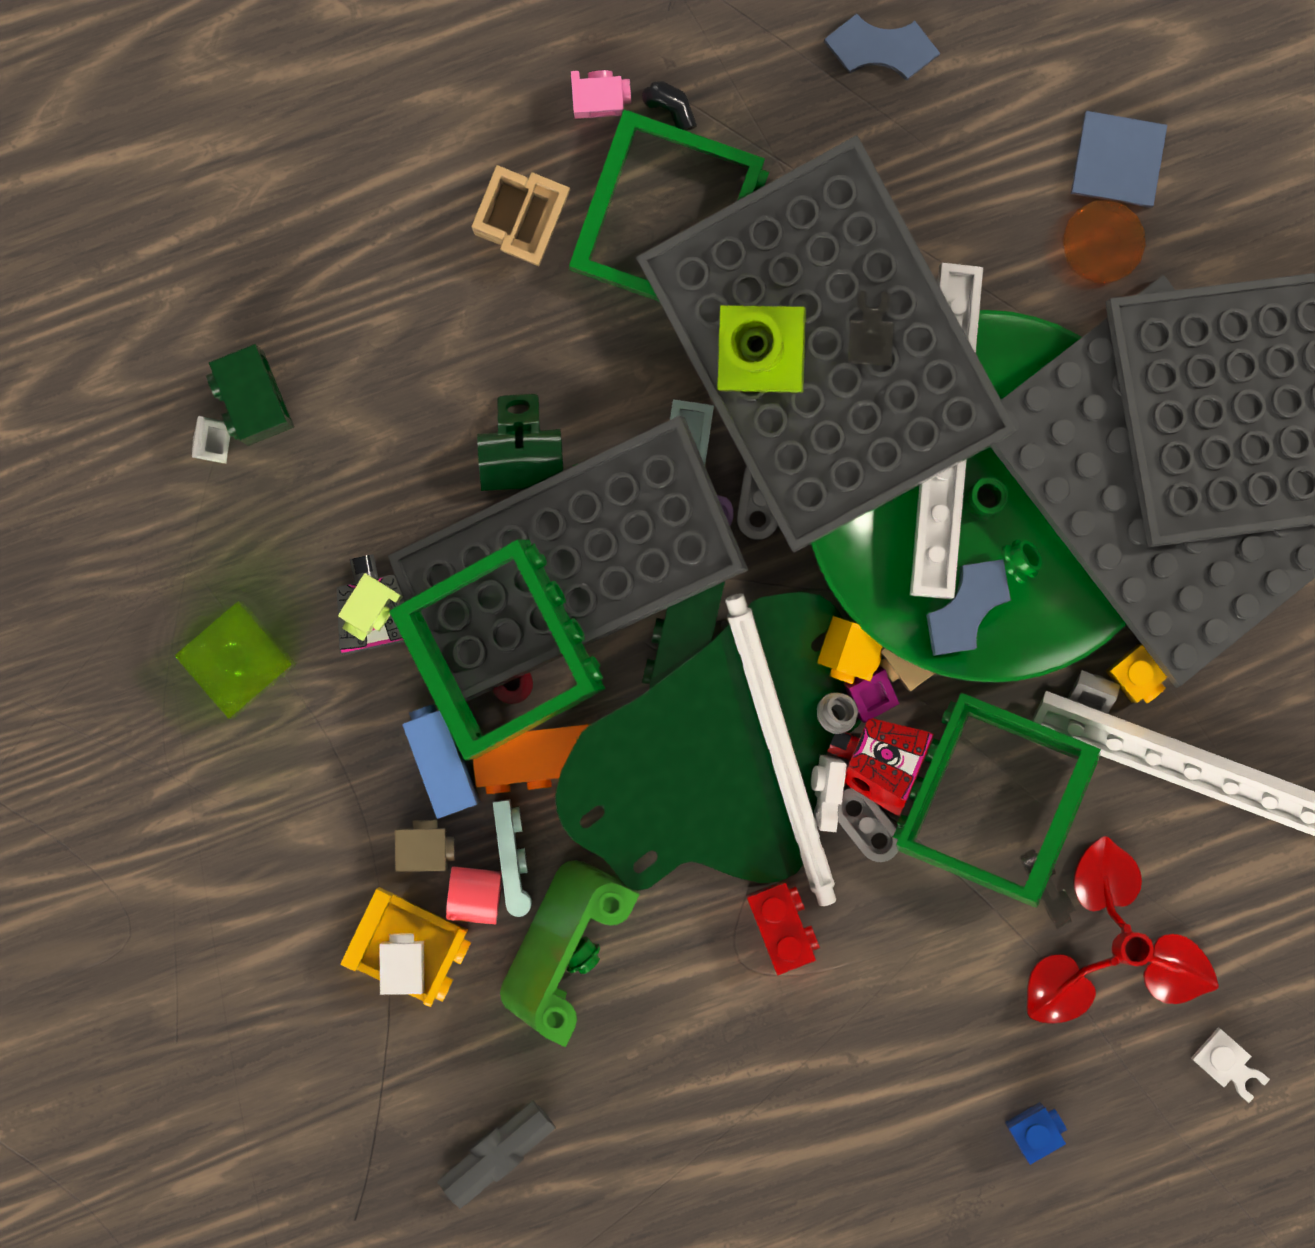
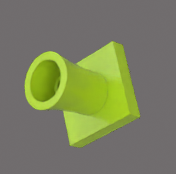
(779, 363)

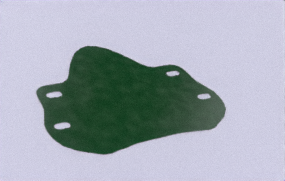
(691, 763)

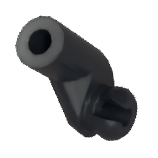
(672, 99)

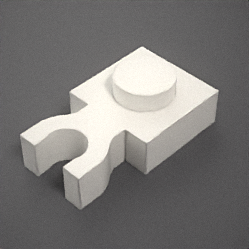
(828, 784)
(1226, 1061)

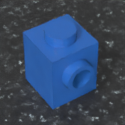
(1037, 1132)

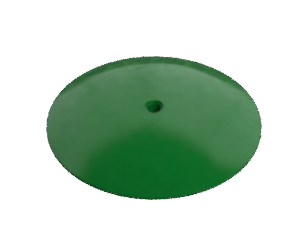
(1049, 617)

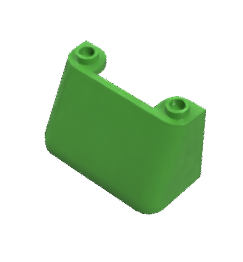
(533, 978)

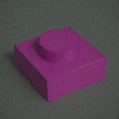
(874, 696)

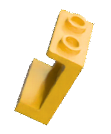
(394, 915)

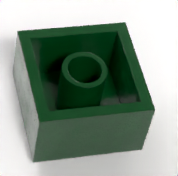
(250, 395)

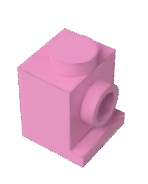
(599, 94)

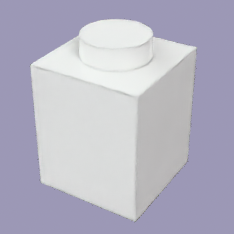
(401, 965)

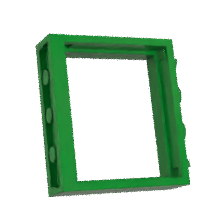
(609, 178)
(439, 678)
(939, 757)

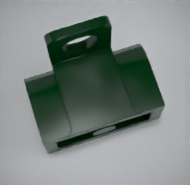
(519, 451)

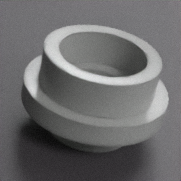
(845, 708)

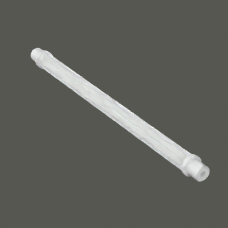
(781, 749)

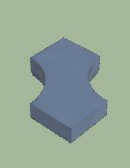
(900, 49)
(979, 590)

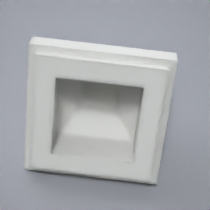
(210, 440)

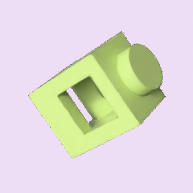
(367, 607)

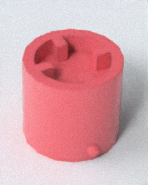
(474, 895)

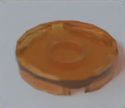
(1104, 241)

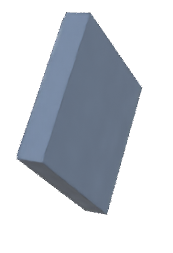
(1119, 159)

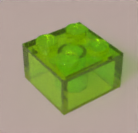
(235, 660)

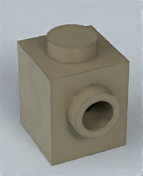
(423, 847)

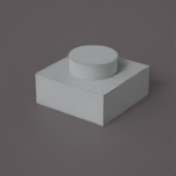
(1094, 691)

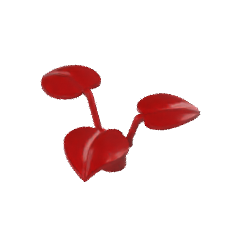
(1177, 965)

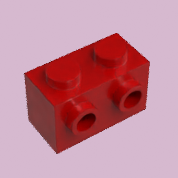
(781, 927)

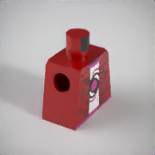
(883, 761)

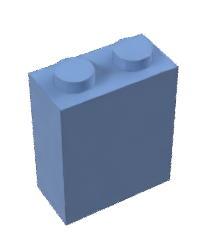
(440, 762)

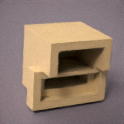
(520, 213)

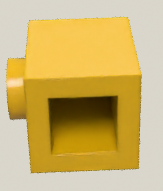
(849, 651)
(1138, 675)

